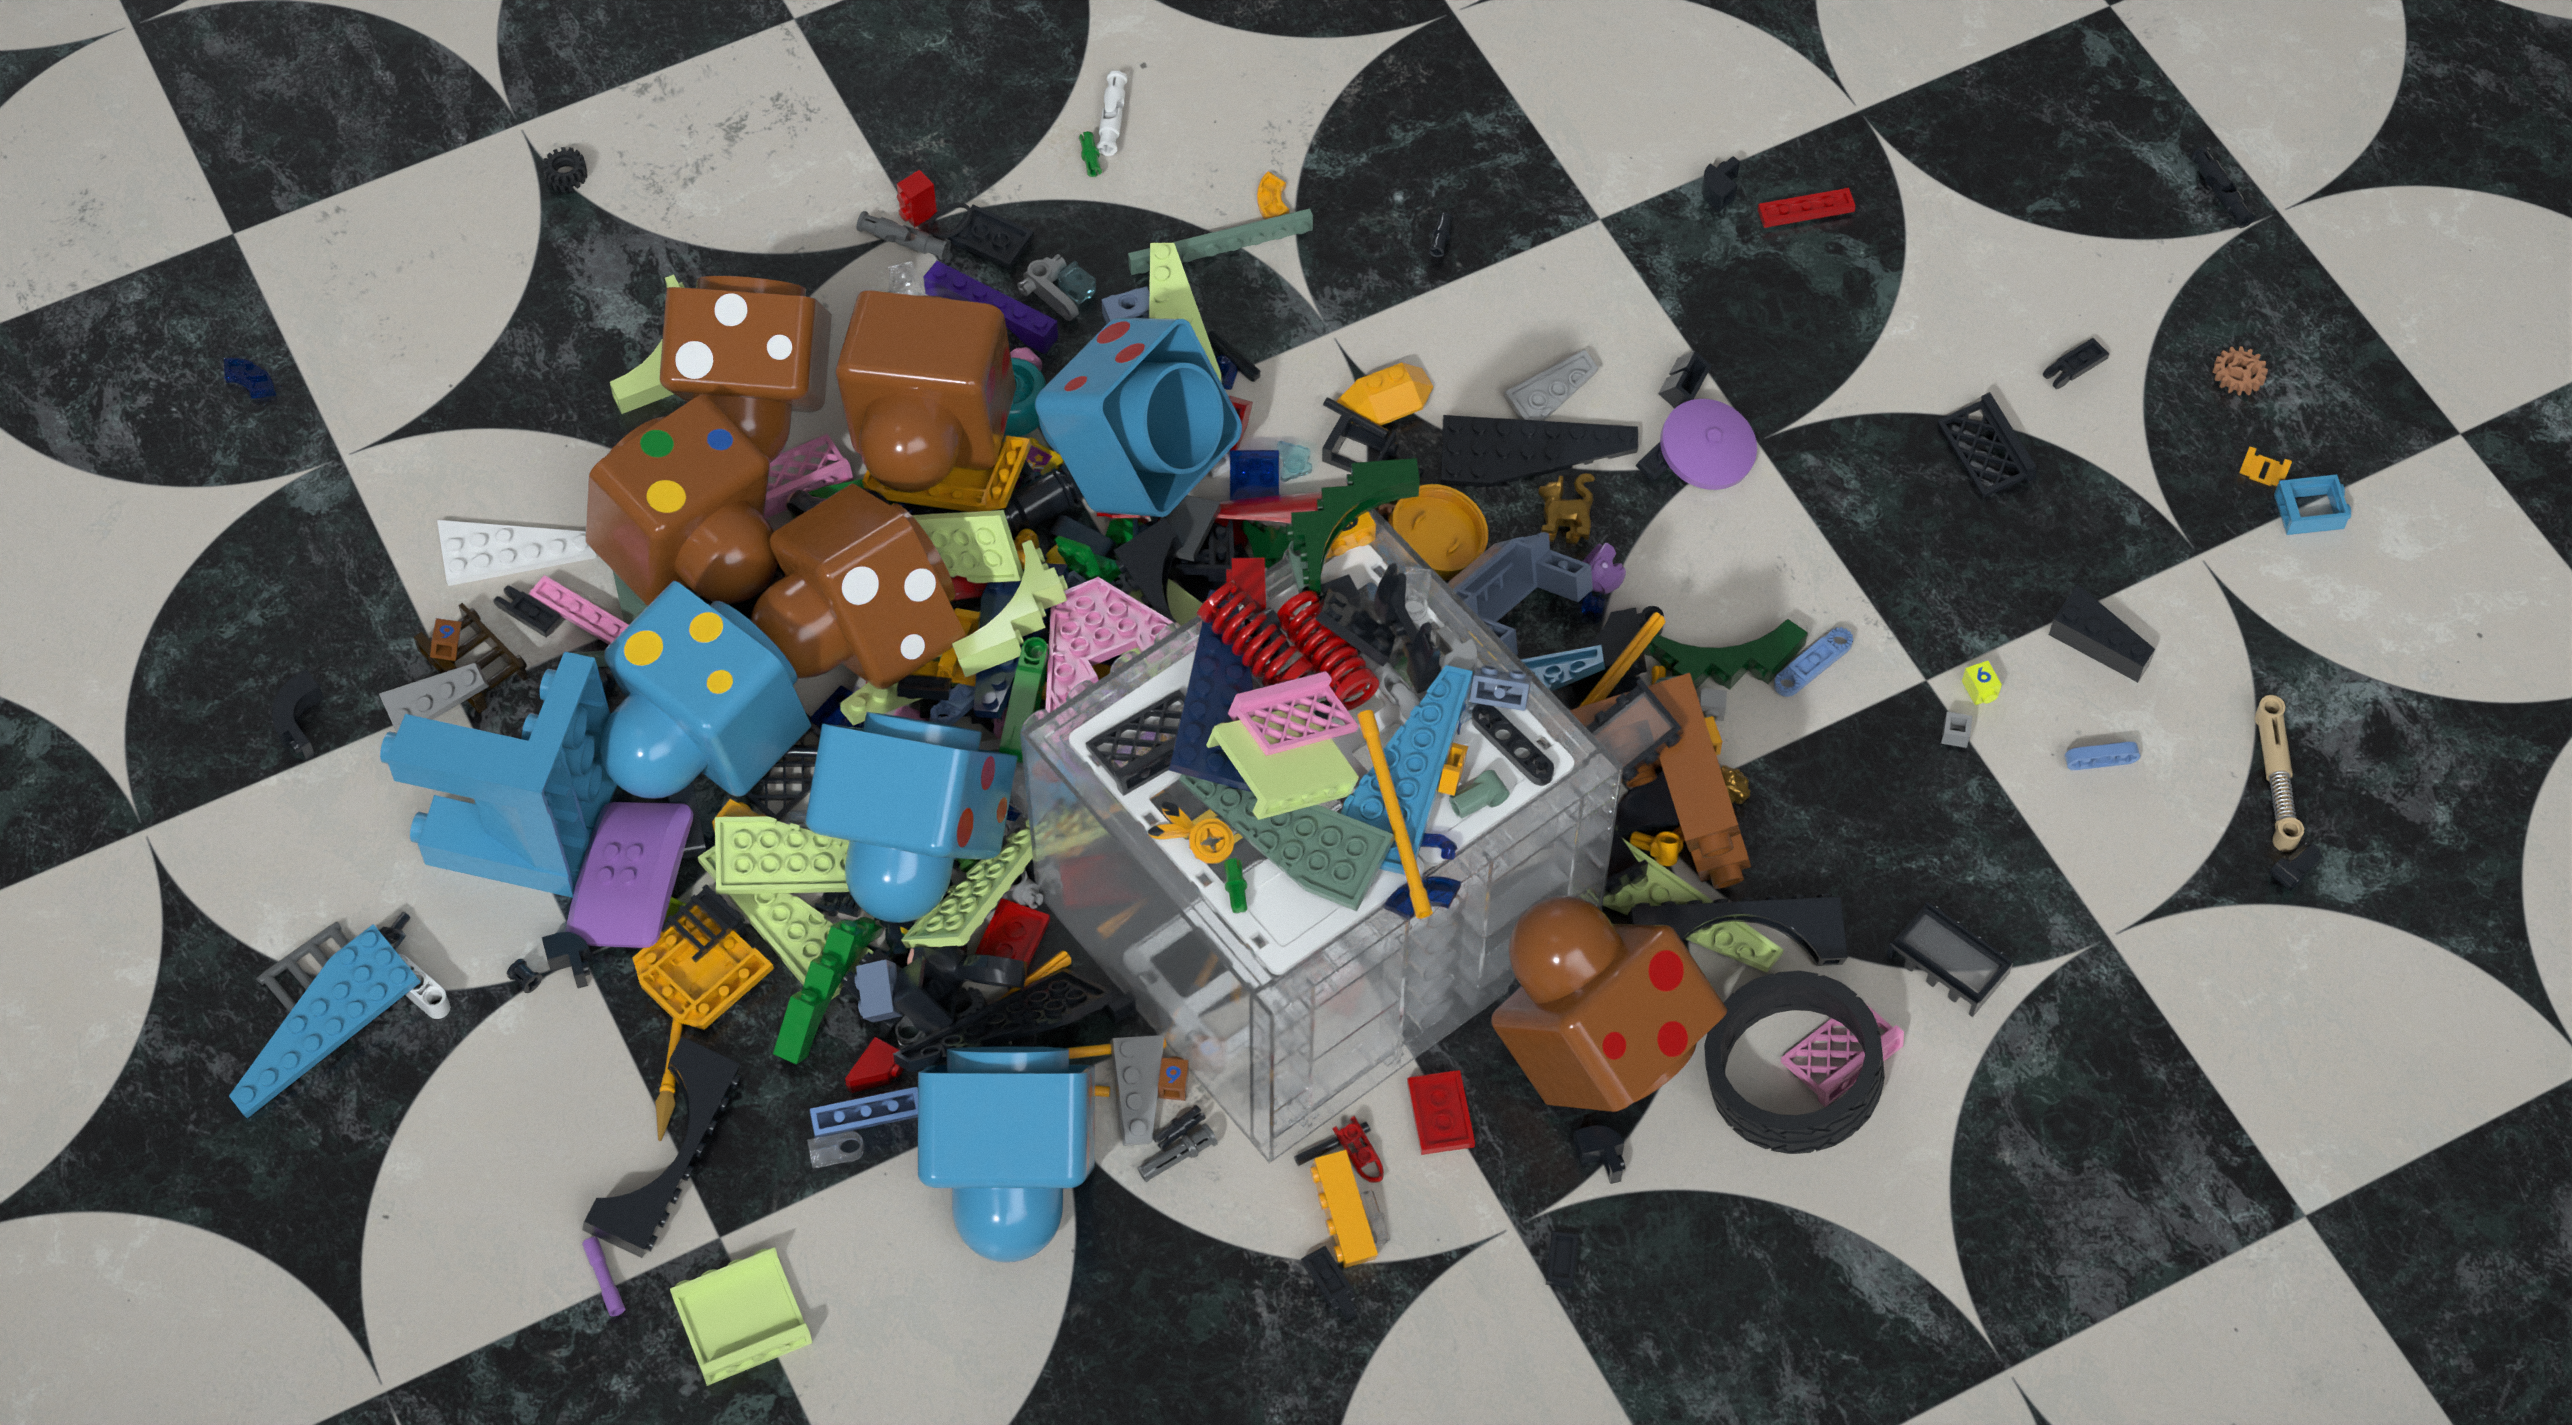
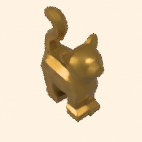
(1567, 512)

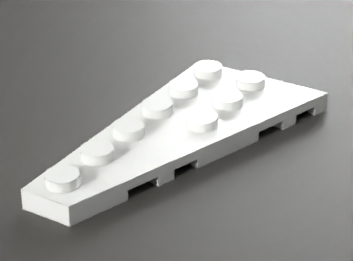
(494, 550)

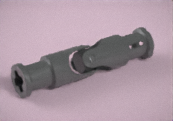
(901, 234)

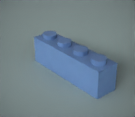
(864, 1112)

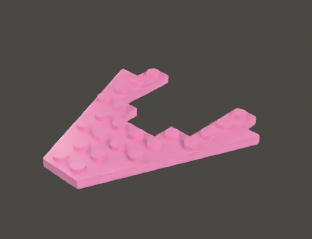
(1092, 628)

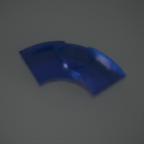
(250, 376)
(1439, 889)

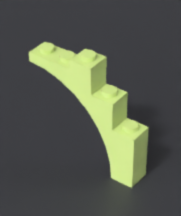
(642, 383)
(1023, 615)

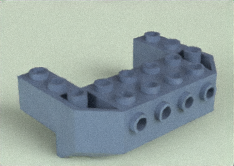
(1512, 572)

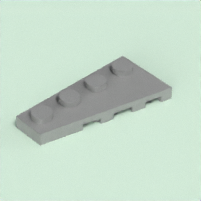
(1551, 388)
(434, 694)
(1136, 1081)

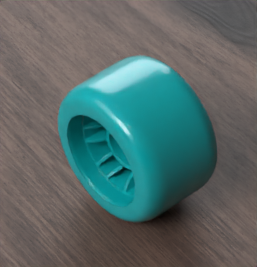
(1023, 415)

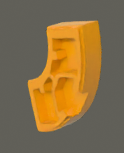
(1269, 196)

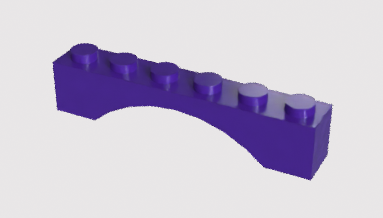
(1025, 322)

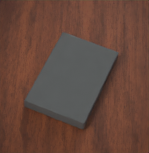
(1192, 523)

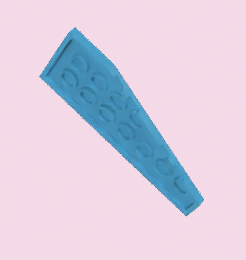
(1415, 763)
(339, 1002)

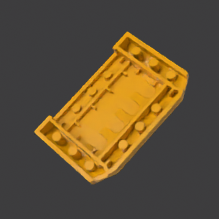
(968, 488)

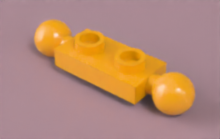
(1024, 536)

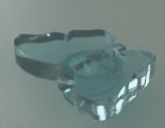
(1294, 461)

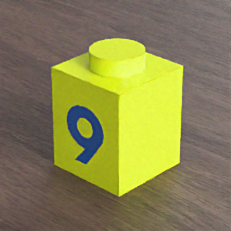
(1981, 683)

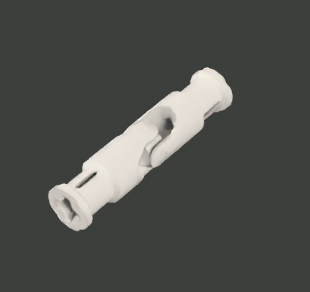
(1112, 113)

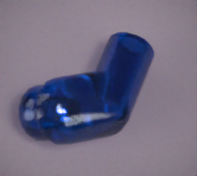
(1228, 370)
(1442, 842)

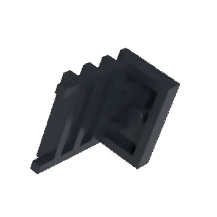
(717, 910)

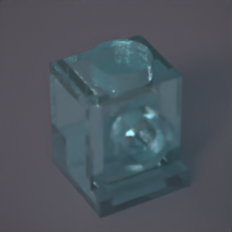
(1076, 283)

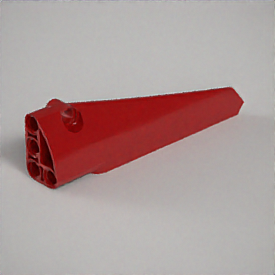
(1267, 508)

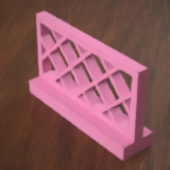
(822, 476)
(1284, 698)
(1844, 1076)

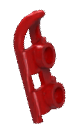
(1364, 1155)

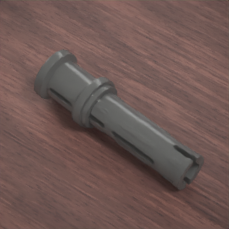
(1189, 1147)

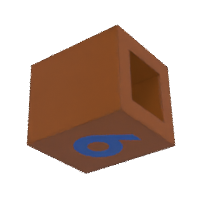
(445, 639)
(1173, 1078)

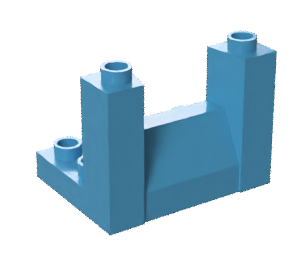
(530, 793)

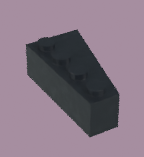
(2101, 635)

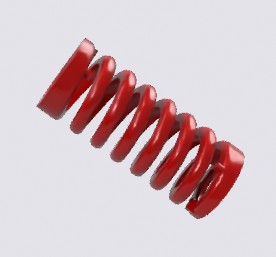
(1209, 613)
(1347, 685)

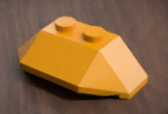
(1389, 393)

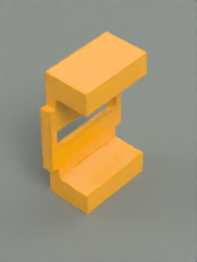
(2253, 464)
(1453, 769)

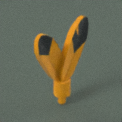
(1181, 824)

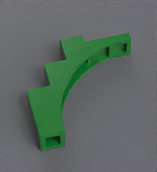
(824, 975)

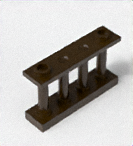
(471, 618)

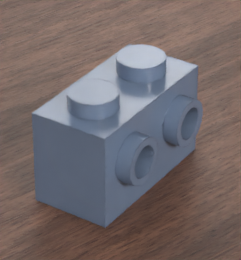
(1501, 688)
(877, 990)

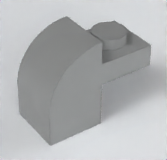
(1456, 652)

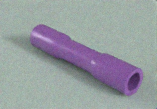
(598, 1262)

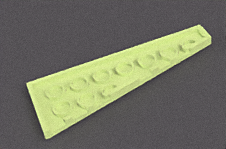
(785, 923)
(1728, 938)

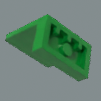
(1085, 562)

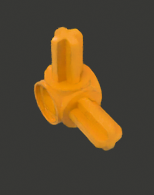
(1662, 847)

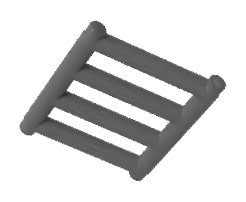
(291, 959)

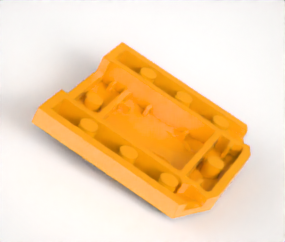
(710, 983)

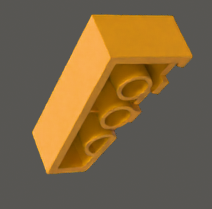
(1343, 1209)

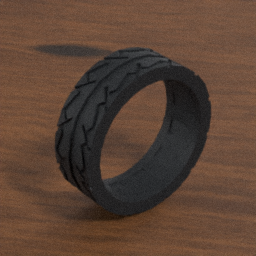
(1785, 993)

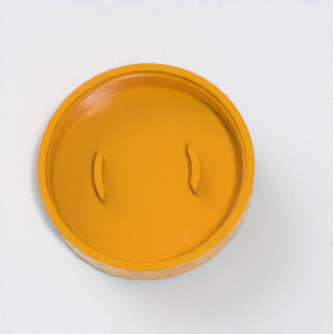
(1442, 528)

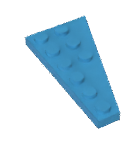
(1566, 667)

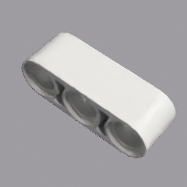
(427, 993)

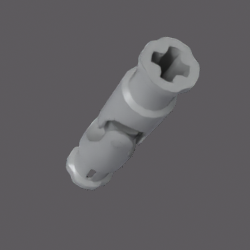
(1401, 691)

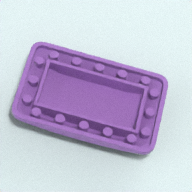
(629, 873)

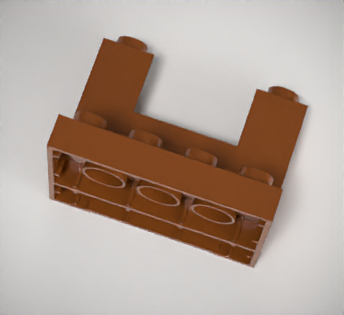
(1694, 784)

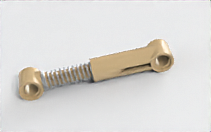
(2278, 771)

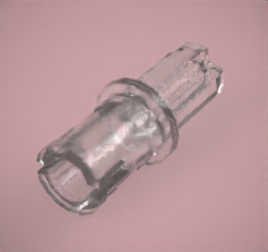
(1375, 1218)

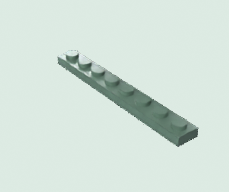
(1230, 239)

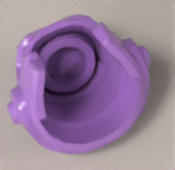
(1605, 574)

